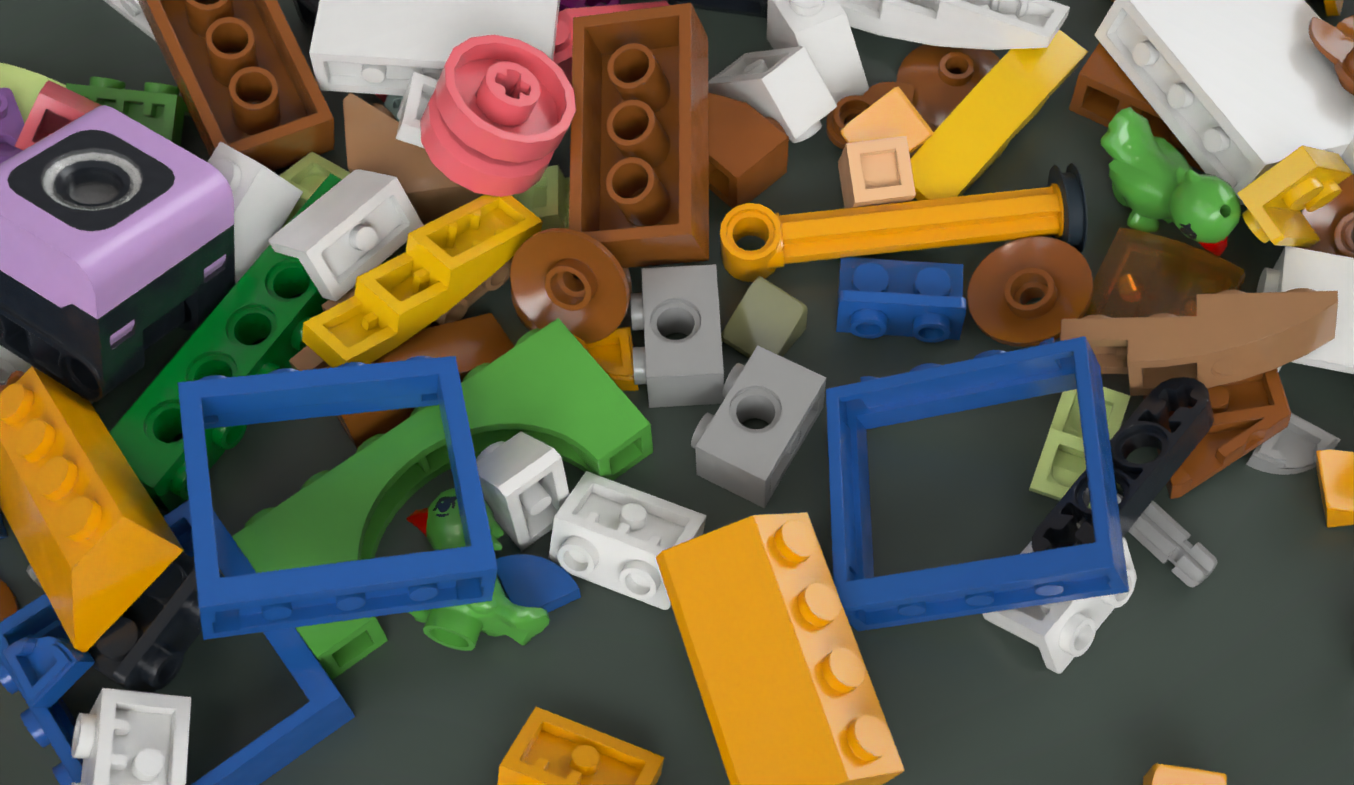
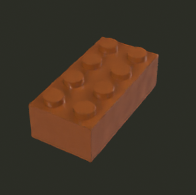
(243, 77)
(641, 134)

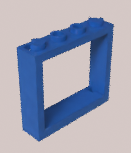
(984, 584)
(345, 588)
(251, 764)

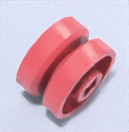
(497, 115)

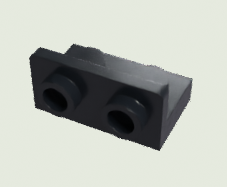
(152, 635)

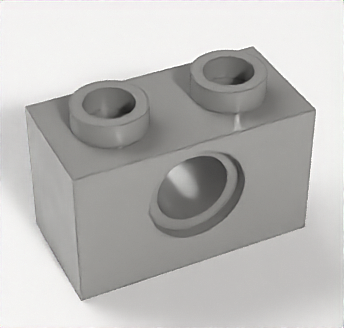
(683, 369)
(756, 459)

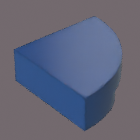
(536, 582)
(46, 667)

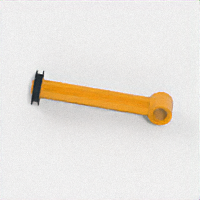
(905, 226)

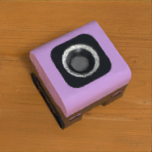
(108, 248)

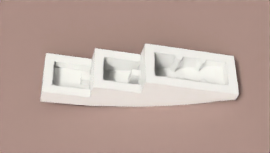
(961, 22)

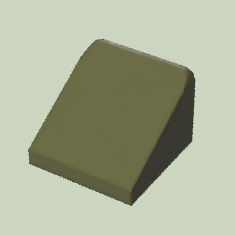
(765, 319)

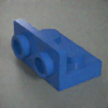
(900, 299)

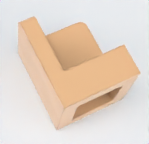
(876, 172)

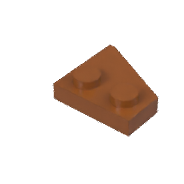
(1244, 418)

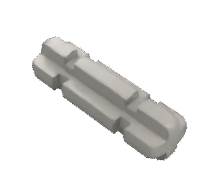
(1170, 543)

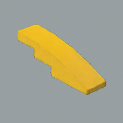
(991, 117)
(414, 289)

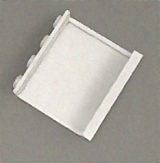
(381, 42)
(1232, 79)

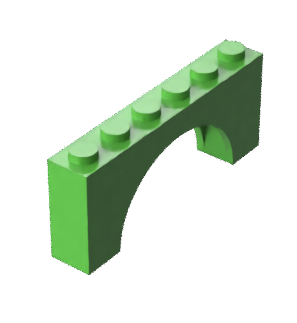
(340, 514)

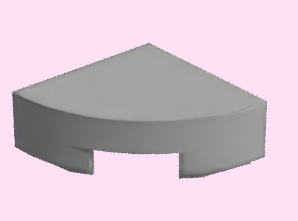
(1292, 448)

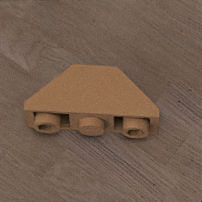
(374, 148)

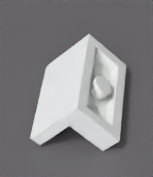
(349, 230)

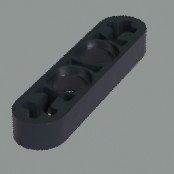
(1134, 481)

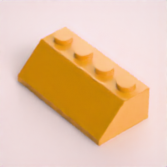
(77, 507)
(777, 657)

